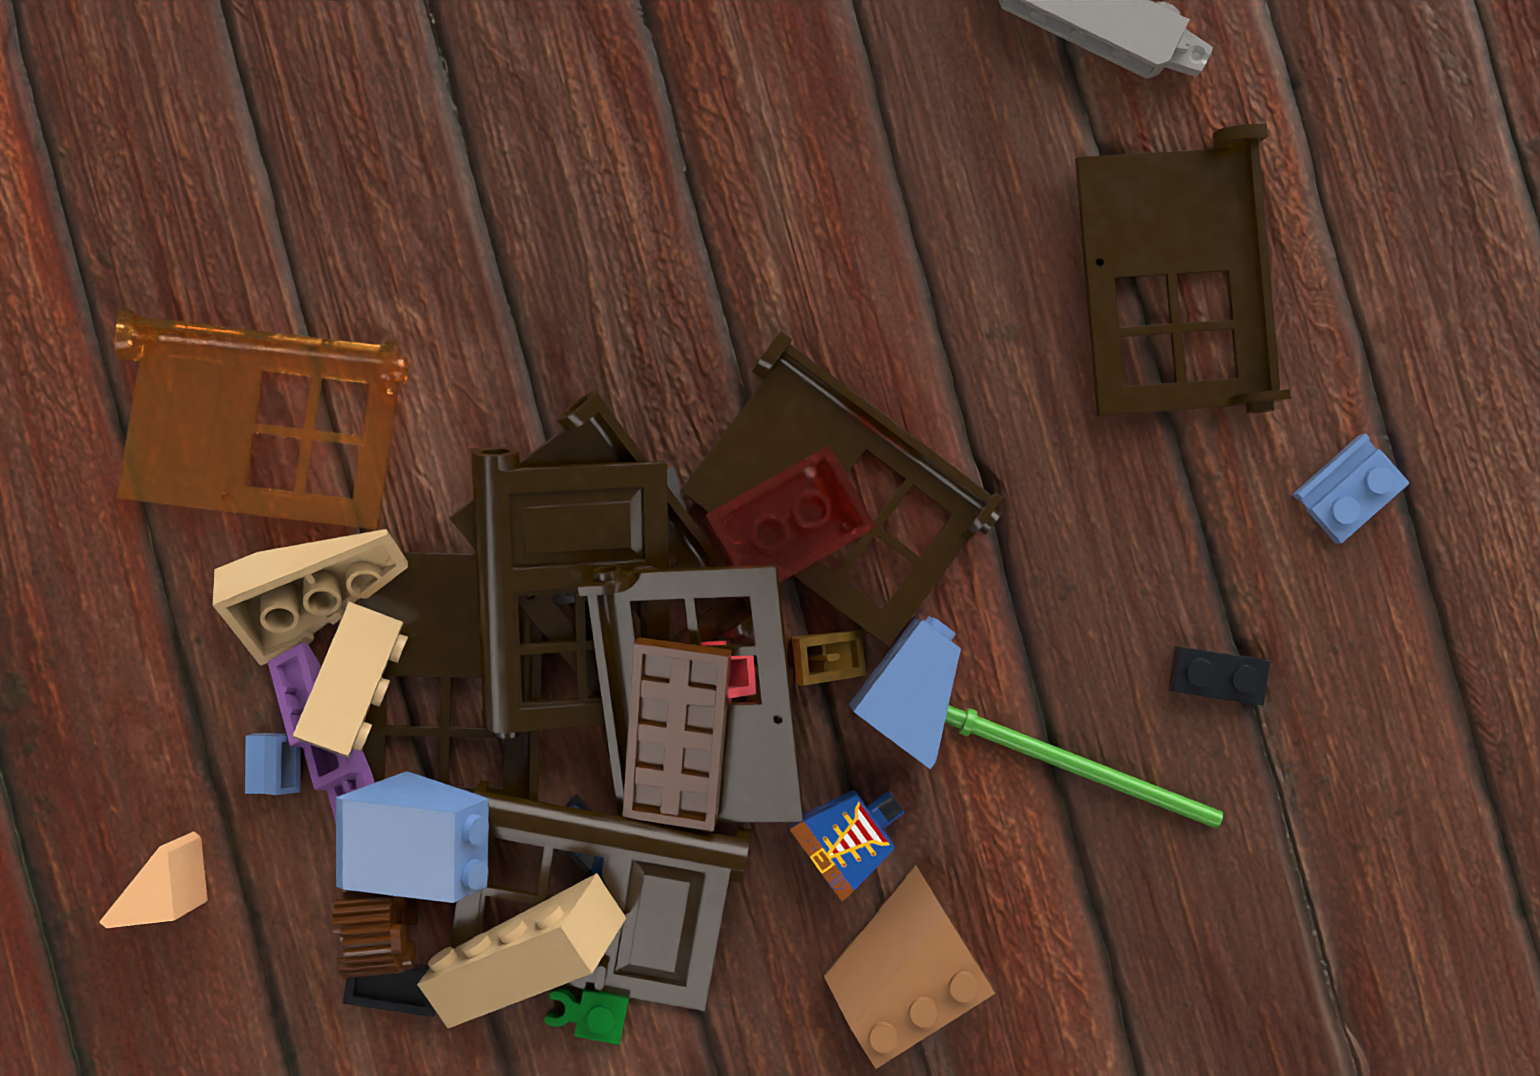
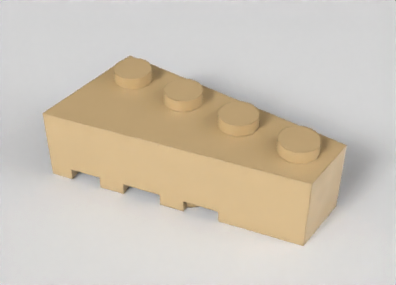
(525, 954)

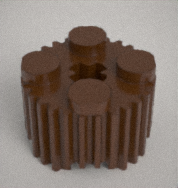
(374, 933)

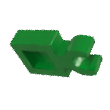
(597, 1015)

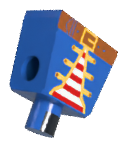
(848, 838)

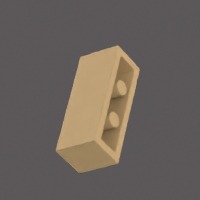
(350, 681)

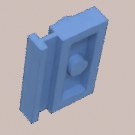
(1350, 488)

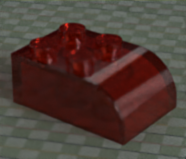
(792, 517)

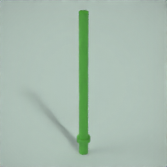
(969, 722)

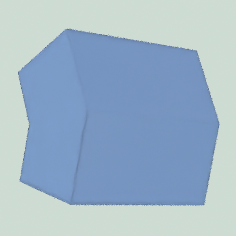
(271, 764)

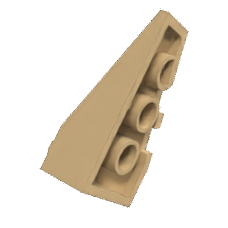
(295, 590)

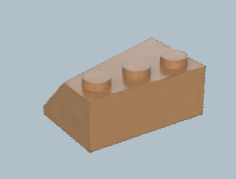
(905, 973)

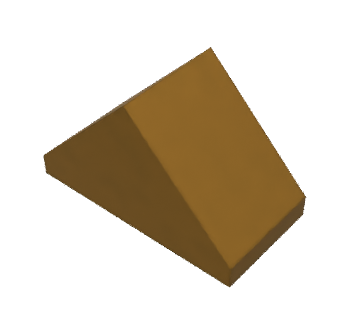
(828, 657)

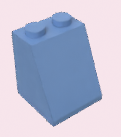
(912, 689)
(412, 839)

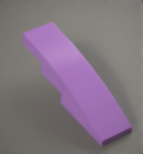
(293, 681)

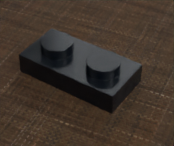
(1219, 675)

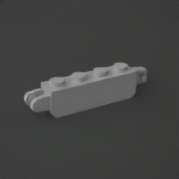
(1126, 32)

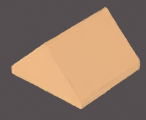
(165, 887)

